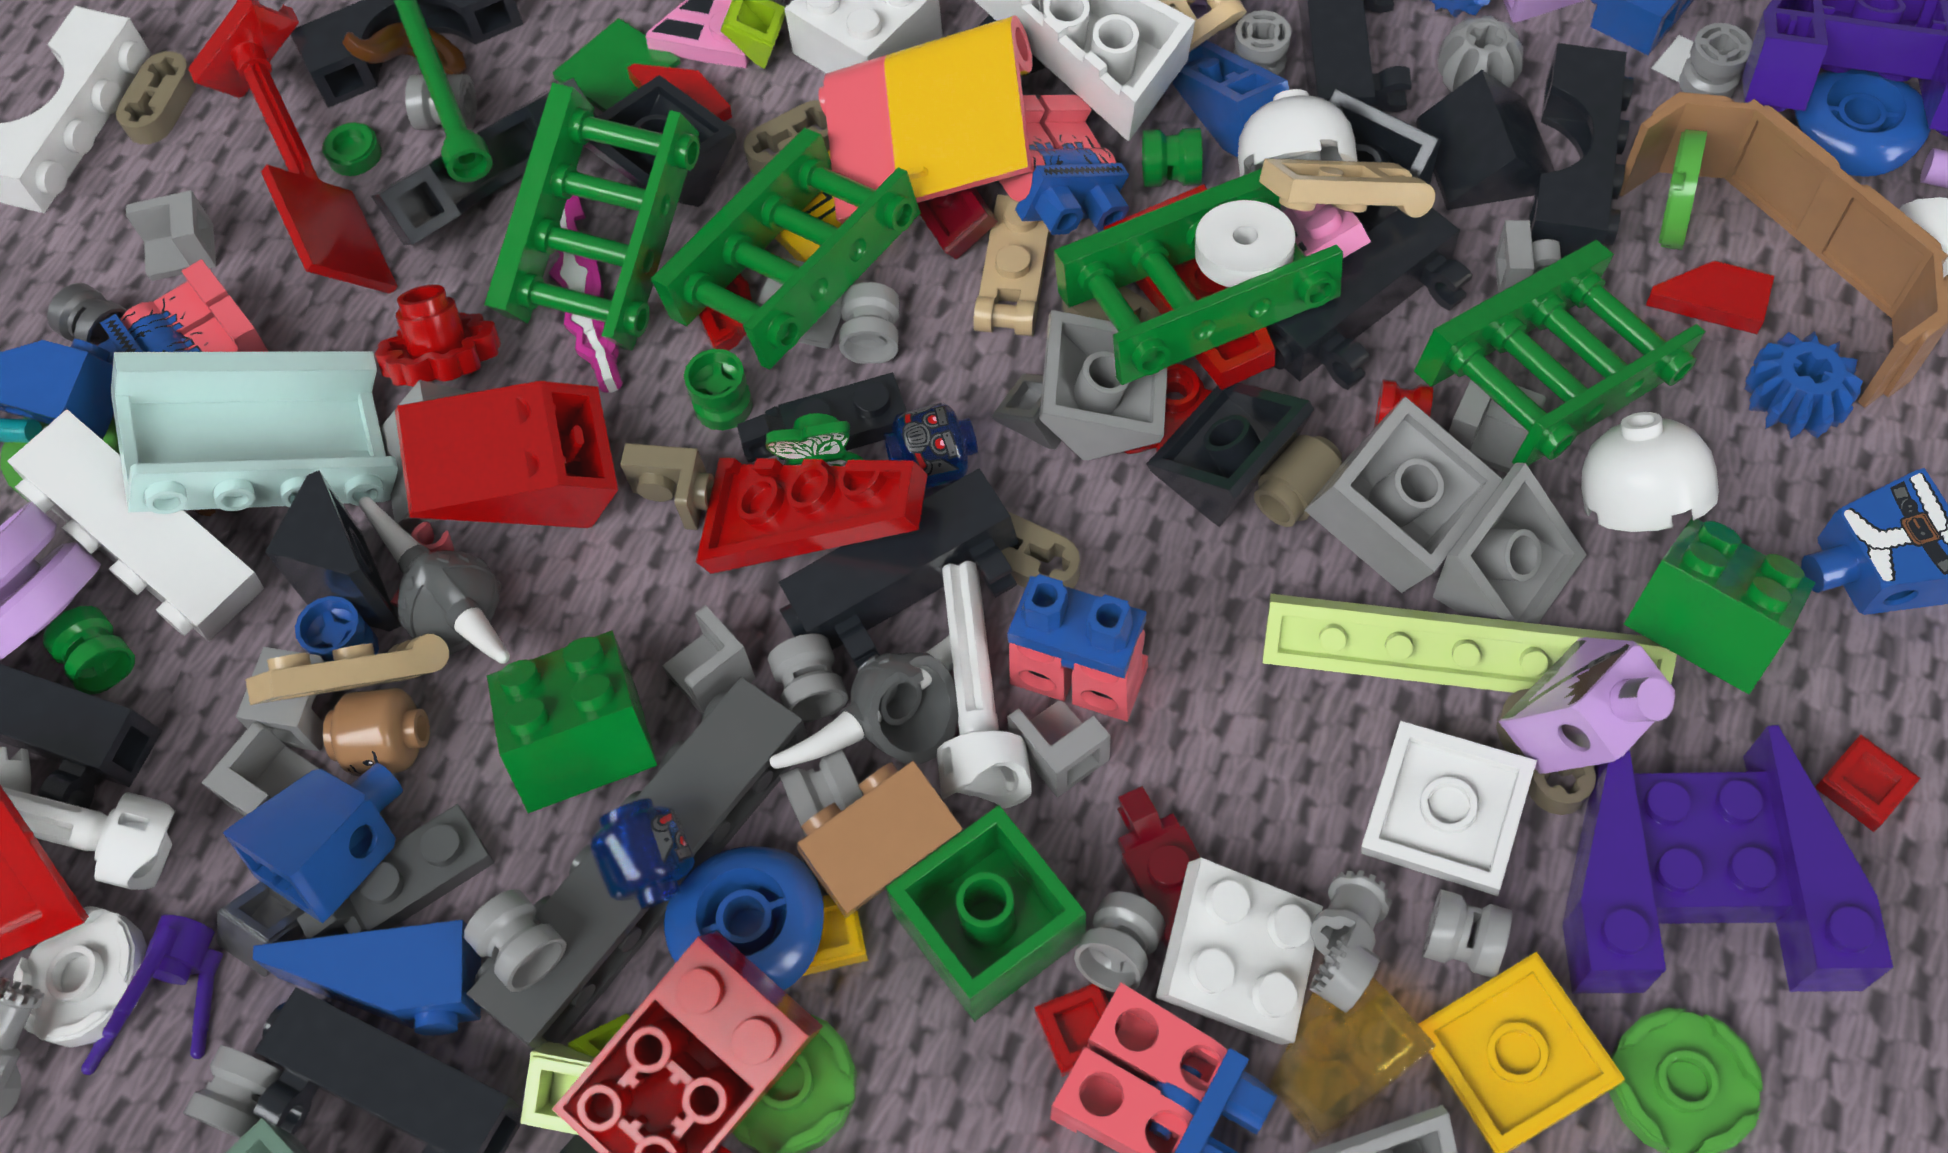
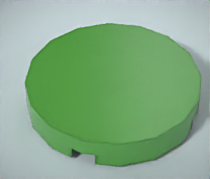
(1682, 188)
(1669, 1100)
(806, 1103)

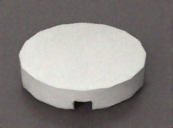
(81, 977)

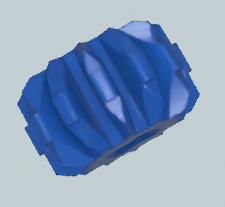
(1803, 384)

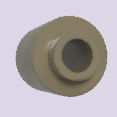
(1296, 479)

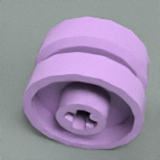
(33, 590)

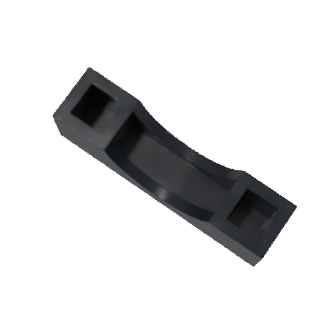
(344, 76)
(1584, 103)
(432, 199)

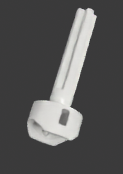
(982, 758)
(127, 843)

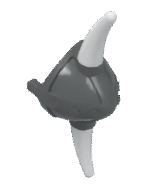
(441, 590)
(896, 703)

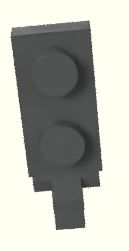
(409, 877)

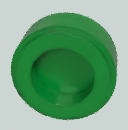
(352, 149)

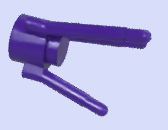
(173, 954)

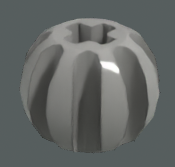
(1479, 46)

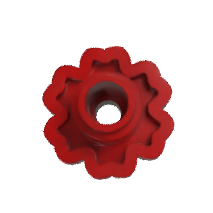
(435, 339)

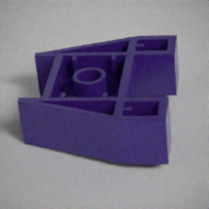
(1840, 35)
(1718, 853)

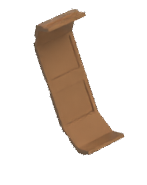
(1821, 207)

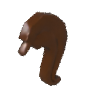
(393, 41)

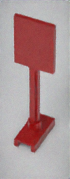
(319, 216)

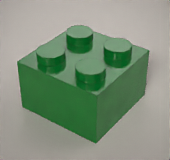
(1721, 603)
(569, 721)
(987, 912)

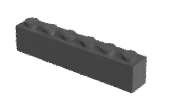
(714, 788)

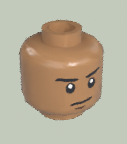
(374, 729)

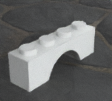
(42, 149)

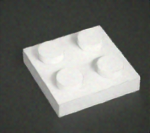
(1448, 807)
(1239, 952)

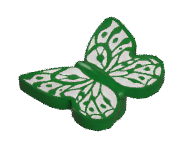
(812, 438)

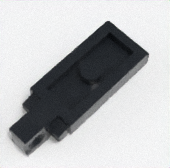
(864, 404)

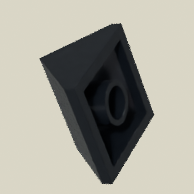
(649, 110)
(1386, 140)
(1486, 144)
(1228, 446)
(328, 556)

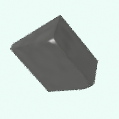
(1022, 411)
(257, 919)

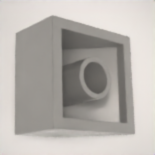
(1404, 496)

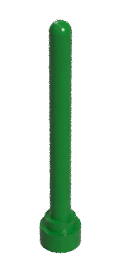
(463, 150)

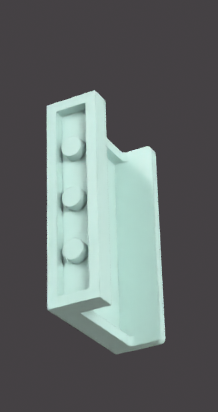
(246, 428)

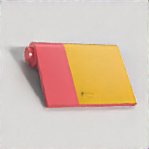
(934, 109)

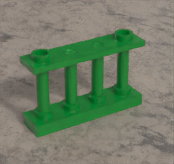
(553, 179)
(755, 217)
(1167, 238)
(1542, 303)

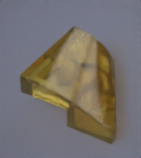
(1346, 1058)

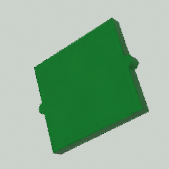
(603, 64)

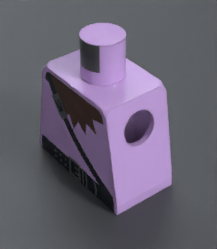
(1589, 706)

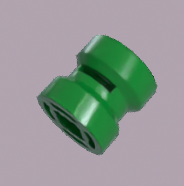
(1172, 157)
(718, 389)
(88, 649)

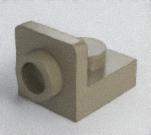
(669, 472)

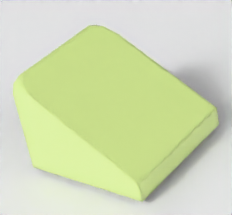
(550, 1075)

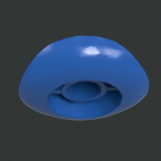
(1865, 121)
(758, 902)

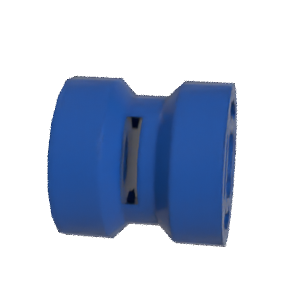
(332, 625)

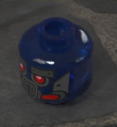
(933, 441)
(641, 853)

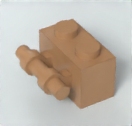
(876, 836)

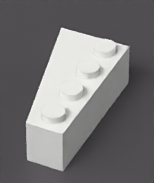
(1106, 51)
(164, 553)

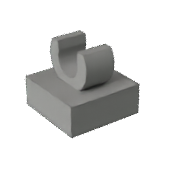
(1519, 256)

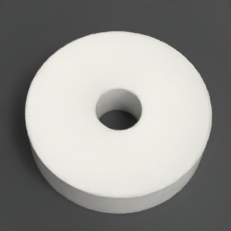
(1243, 241)

